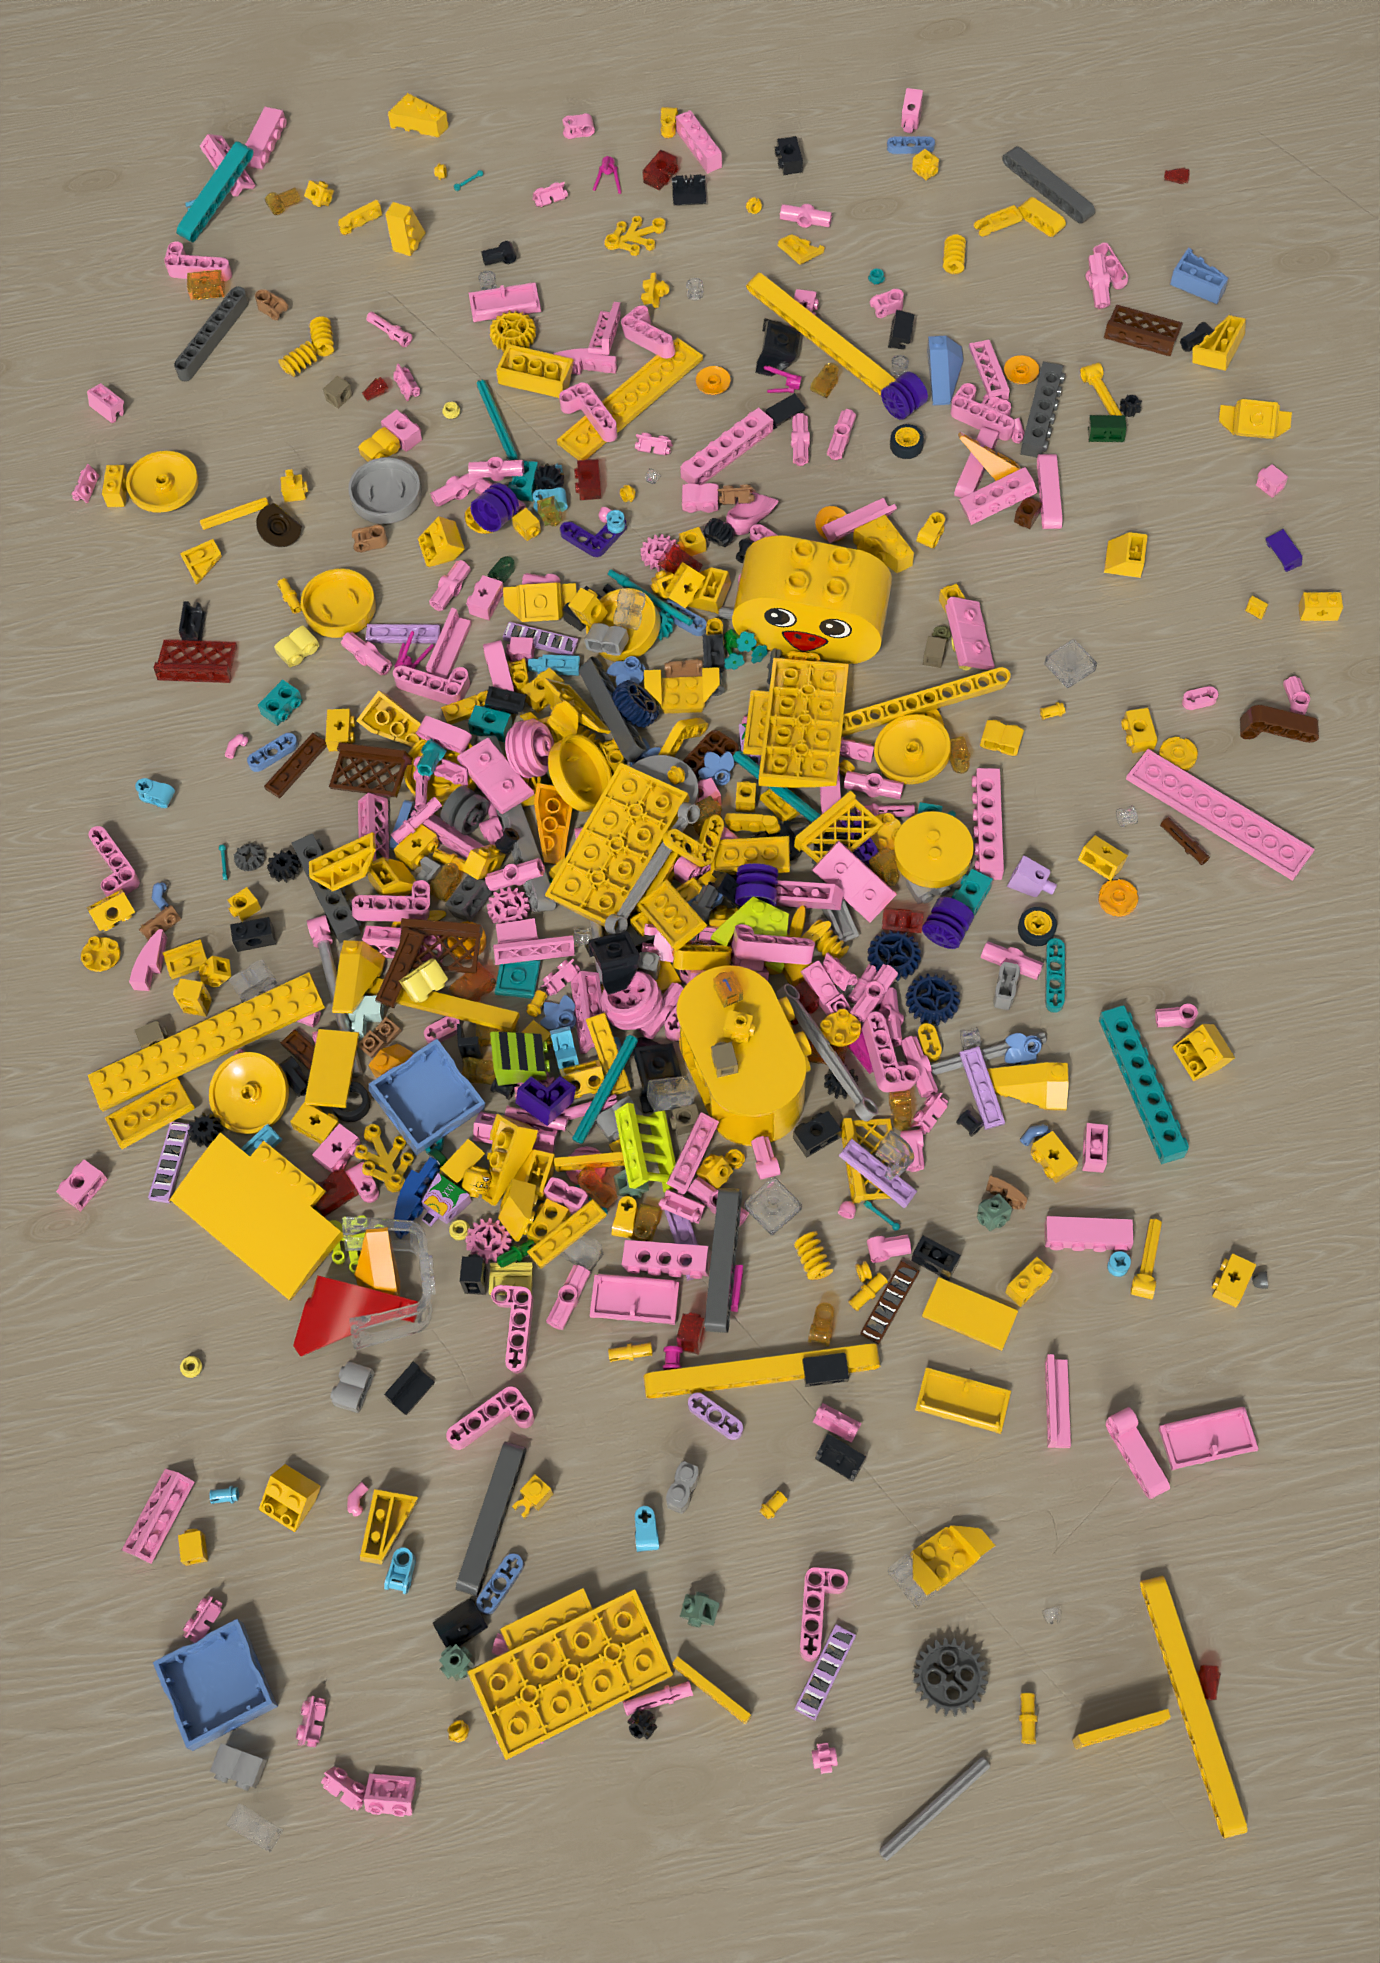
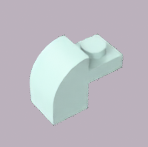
(366, 1012)

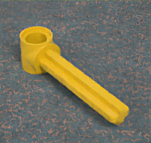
(1093, 375)
(1143, 1283)

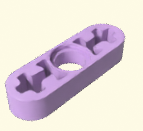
(714, 1407)

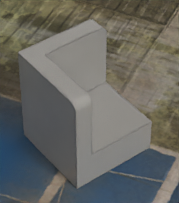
(429, 870)

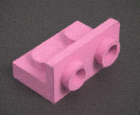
(389, 1794)

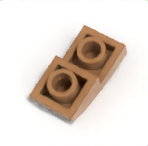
(379, 1038)
(1013, 1195)

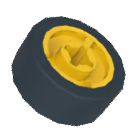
(906, 441)
(1027, 926)

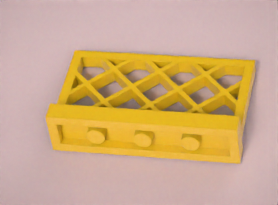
(828, 819)
(856, 1179)

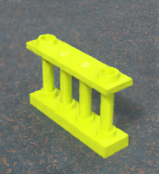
(632, 1149)

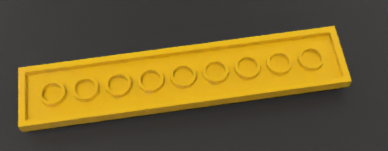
(632, 398)

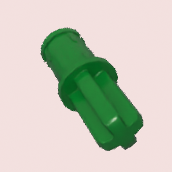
(515, 1254)

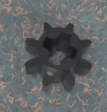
(1130, 405)
(642, 1724)

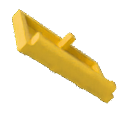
(963, 1400)

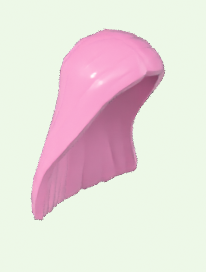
(744, 516)

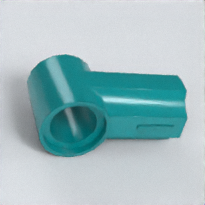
(431, 756)

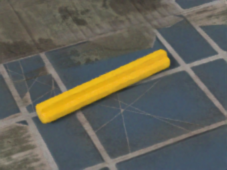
(234, 513)

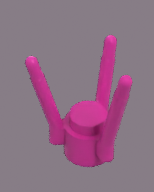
(607, 167)
(792, 381)
(405, 660)

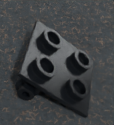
(689, 191)

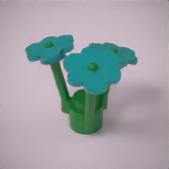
(743, 642)

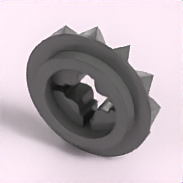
(253, 862)

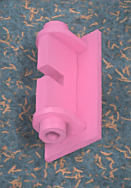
(543, 195)
(405, 382)
(660, 444)
(86, 484)
(855, 750)
(452, 772)
(838, 972)
(554, 982)
(933, 1106)
(682, 1206)
(837, 1422)
(196, 1626)
(308, 1731)
(337, 1781)

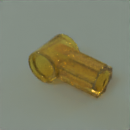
(278, 202)

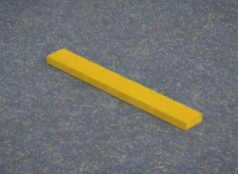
(458, 1008)

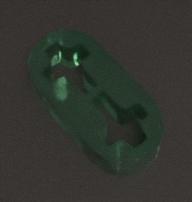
(499, 570)

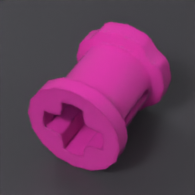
(672, 1357)

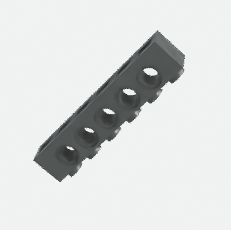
(1042, 409)
(345, 928)

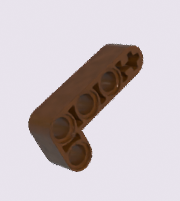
(1278, 722)
(705, 745)

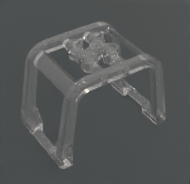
(422, 1309)

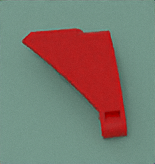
(330, 1307)

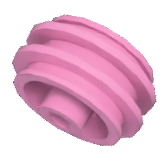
(528, 748)
(630, 1008)

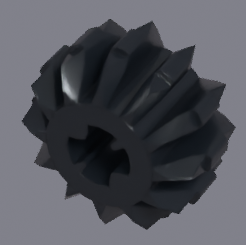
(548, 477)
(719, 532)
(283, 866)
(835, 1087)
(197, 1129)

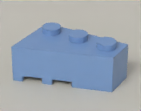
(1199, 278)

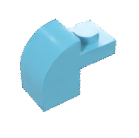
(564, 1047)

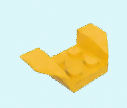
(1255, 419)
(538, 601)
(682, 693)
(561, 722)
(948, 1556)

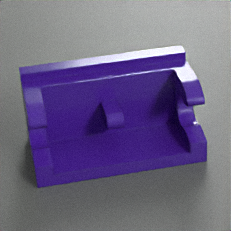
(1285, 550)

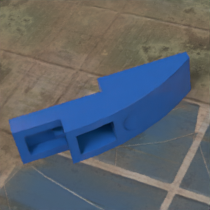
(416, 1184)

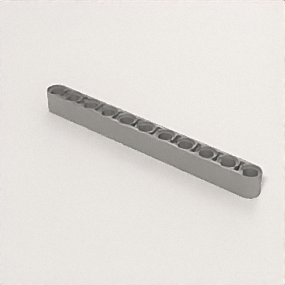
(524, 849)

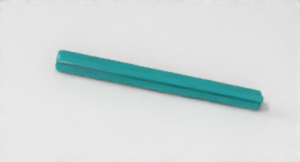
(497, 420)
(782, 792)
(605, 1089)

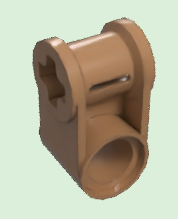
(270, 304)
(371, 538)

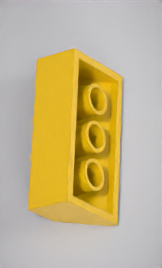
(534, 371)

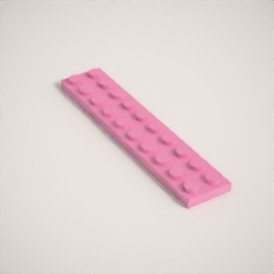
(1220, 814)

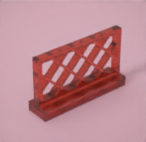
(195, 671)

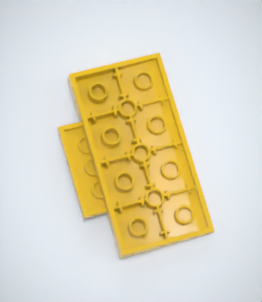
(798, 724)
(618, 845)
(259, 1211)
(567, 1667)

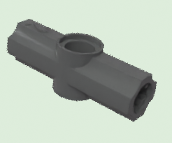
(704, 903)

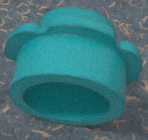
(876, 276)

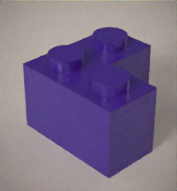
(543, 1101)

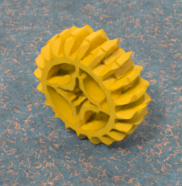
(512, 327)

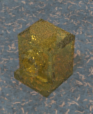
(552, 514)

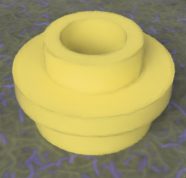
(451, 410)
(459, 1224)
(189, 1361)

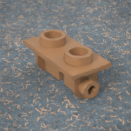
(743, 493)
(687, 668)
(163, 920)

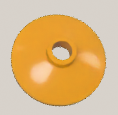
(1021, 369)
(713, 380)
(826, 516)

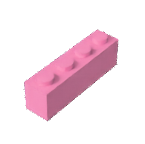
(265, 136)
(809, 895)
(1088, 1233)

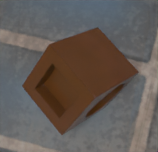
(1027, 512)

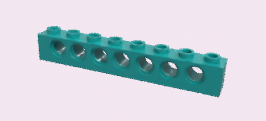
(1165, 1150)

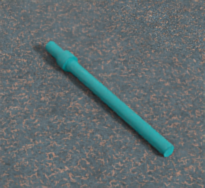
(625, 581)

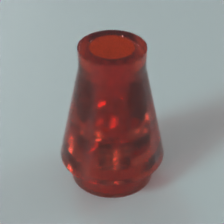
(1178, 175)
(375, 389)
(1209, 1681)

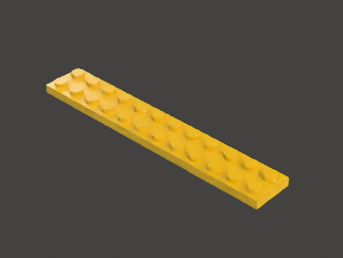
(205, 1041)

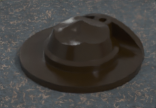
(277, 526)

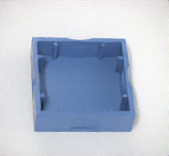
(426, 1097)
(215, 1685)

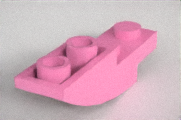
(589, 361)
(829, 997)

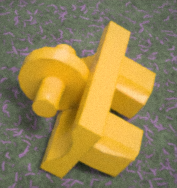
(654, 290)

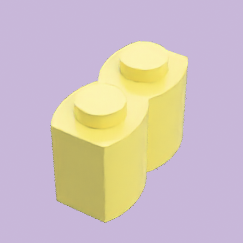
(296, 646)
(423, 980)

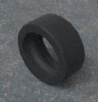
(360, 1112)

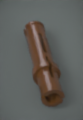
(1168, 825)

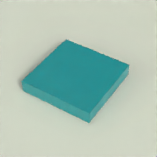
(518, 979)

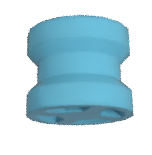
(615, 521)
(1117, 1268)

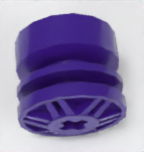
(904, 395)
(494, 507)
(756, 882)
(948, 922)

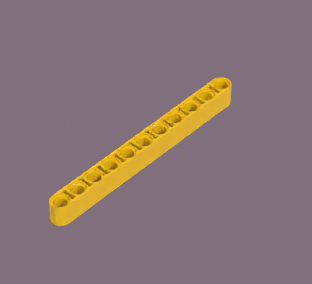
(819, 333)
(921, 705)
(750, 1372)
(1193, 1707)

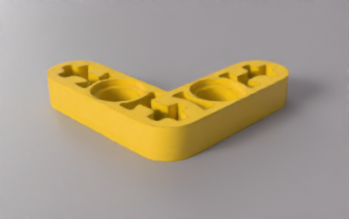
(683, 730)
(700, 847)

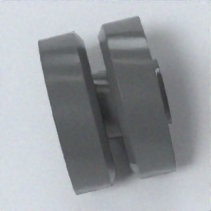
(464, 810)

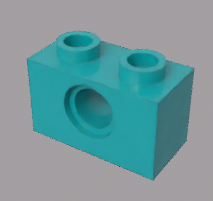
(480, 725)
(974, 882)

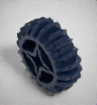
(635, 703)
(887, 946)
(918, 1004)

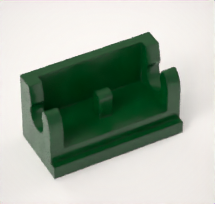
(1107, 428)

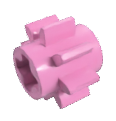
(824, 1758)

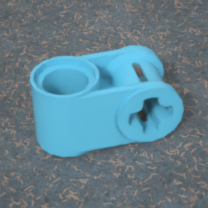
(558, 493)
(154, 792)
(646, 1533)
(399, 1572)

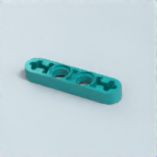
(1058, 975)

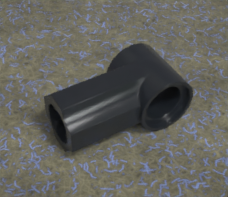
(503, 253)
(1195, 337)
(294, 1076)

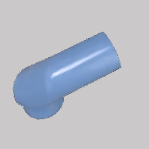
(157, 893)
(1032, 1132)

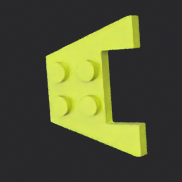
(762, 918)

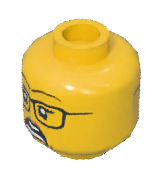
(476, 1181)

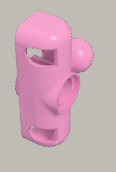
(1112, 266)

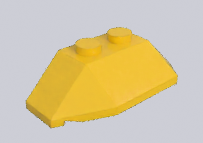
(344, 863)

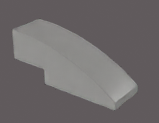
(841, 923)

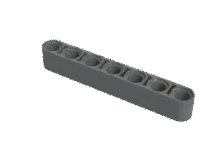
(1048, 184)
(211, 334)
(601, 690)
(723, 1260)
(490, 1519)

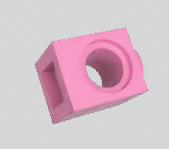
(1271, 480)
(520, 648)

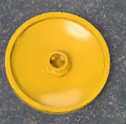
(162, 481)
(912, 749)
(248, 1092)

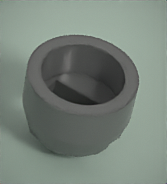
(1260, 1280)

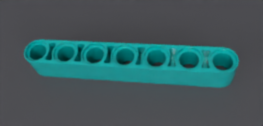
(214, 191)

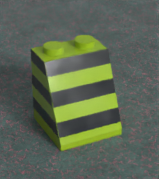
(518, 1057)

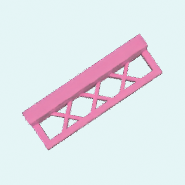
(216, 152)
(607, 333)
(992, 366)
(845, 525)
(448, 645)
(366, 821)
(450, 836)
(390, 937)
(533, 950)
(587, 1004)
(544, 1142)
(692, 1153)
(1057, 1403)
(159, 1516)

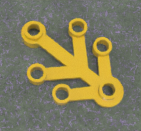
(615, 241)
(383, 1159)

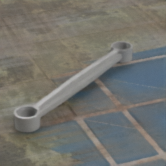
(650, 872)
(864, 1107)

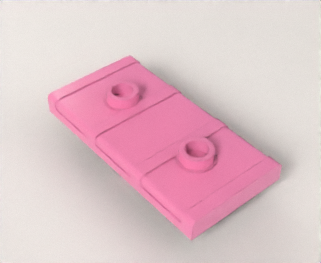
(492, 302)
(969, 633)
(495, 776)
(860, 884)
(634, 1299)
(1208, 1438)

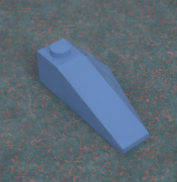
(944, 363)

